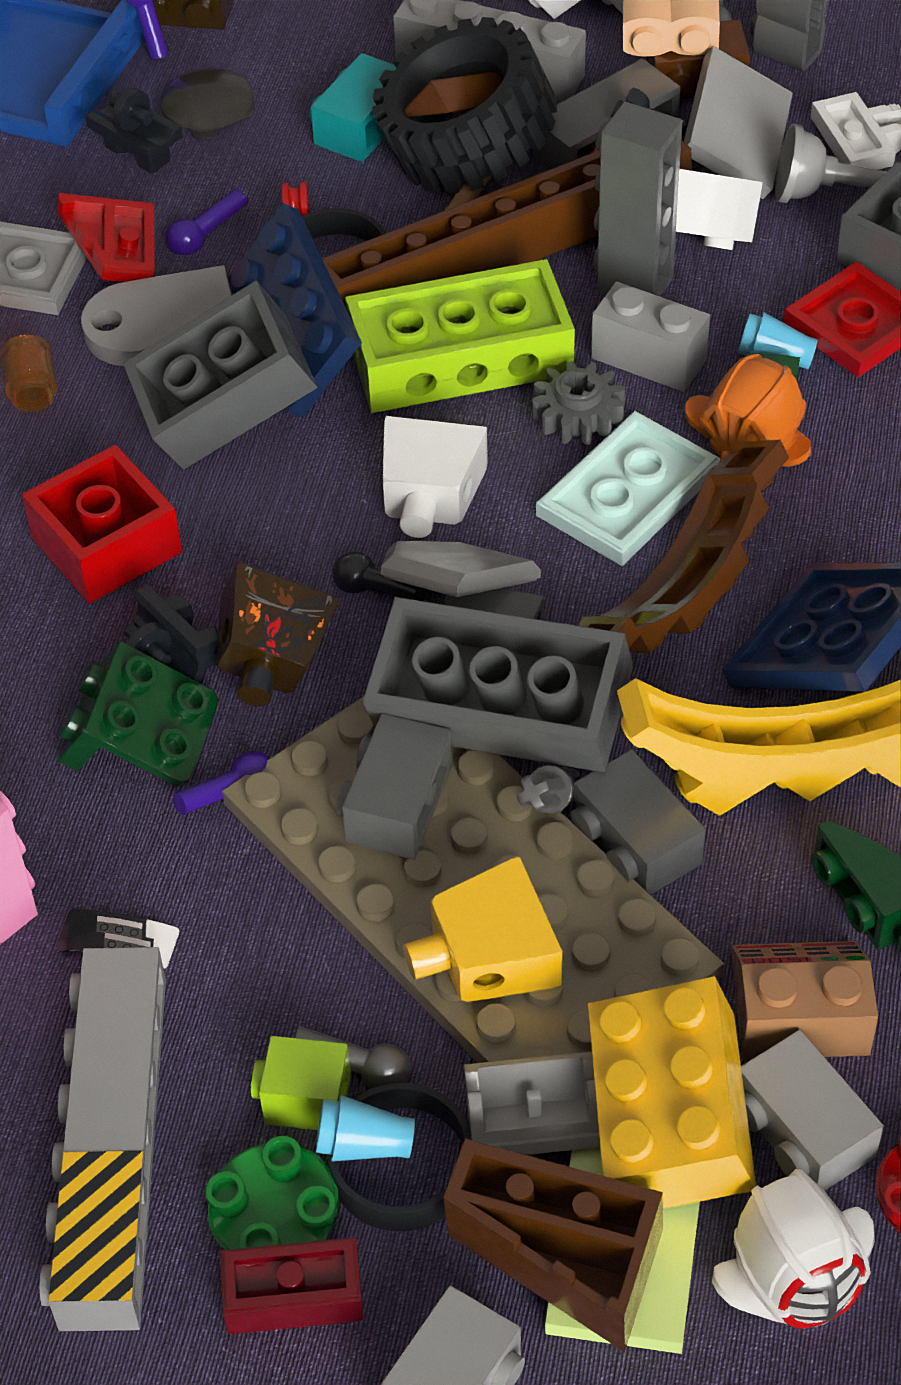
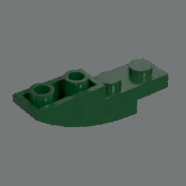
(864, 879)

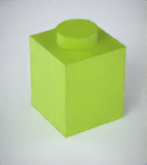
(298, 1079)

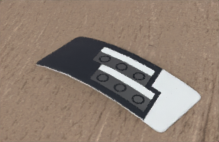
(115, 930)

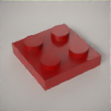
(852, 318)

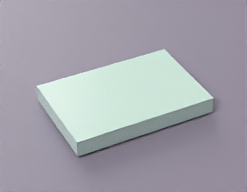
(627, 488)

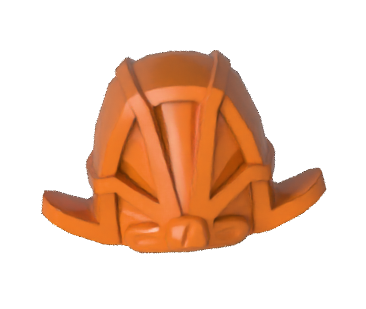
(752, 404)

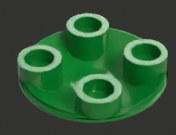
(272, 1197)

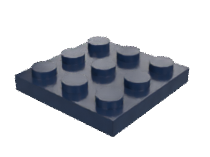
(826, 631)

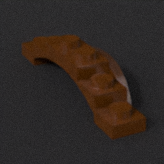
(704, 554)

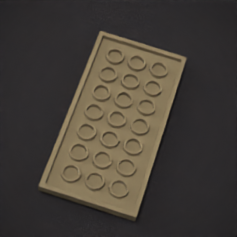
(608, 928)

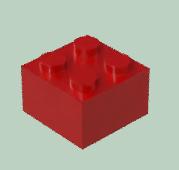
(102, 523)

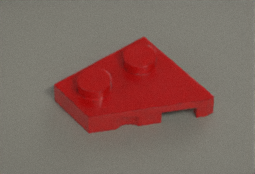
(112, 234)

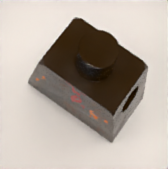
(269, 631)

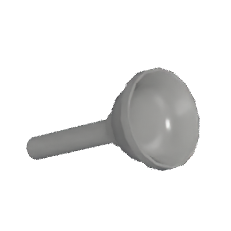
(806, 166)

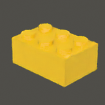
(672, 1092)

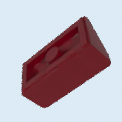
(291, 1285)

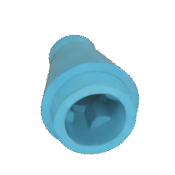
(774, 337)
(362, 1131)

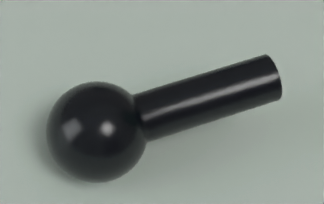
(357, 573)

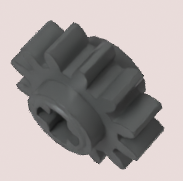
(578, 402)

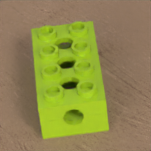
(460, 335)

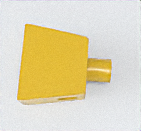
(489, 937)

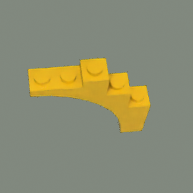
(738, 751)

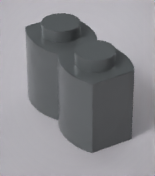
(789, 31)

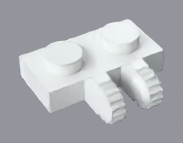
(859, 133)

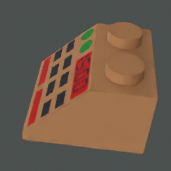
(807, 988)

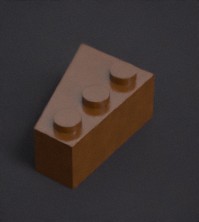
(558, 1232)

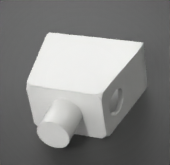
(431, 471)

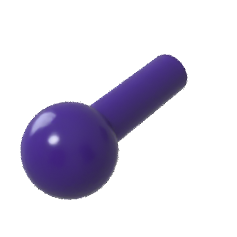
(150, 27)
(187, 235)
(211, 789)

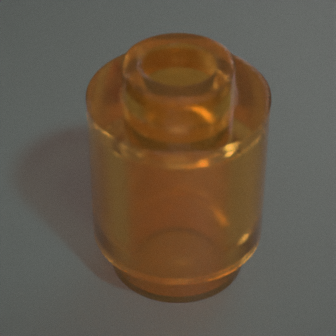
(28, 372)

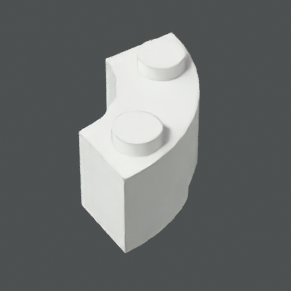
(717, 207)

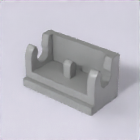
(534, 1103)

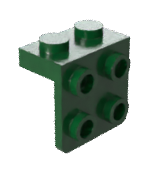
(139, 714)

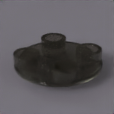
(207, 101)

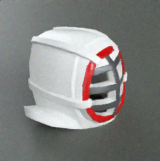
(794, 1244)

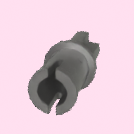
(548, 788)

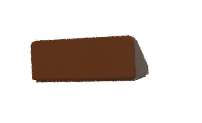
(454, 94)

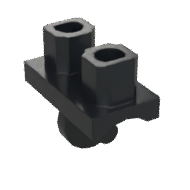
(133, 127)
(166, 634)

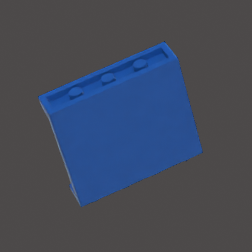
(60, 64)

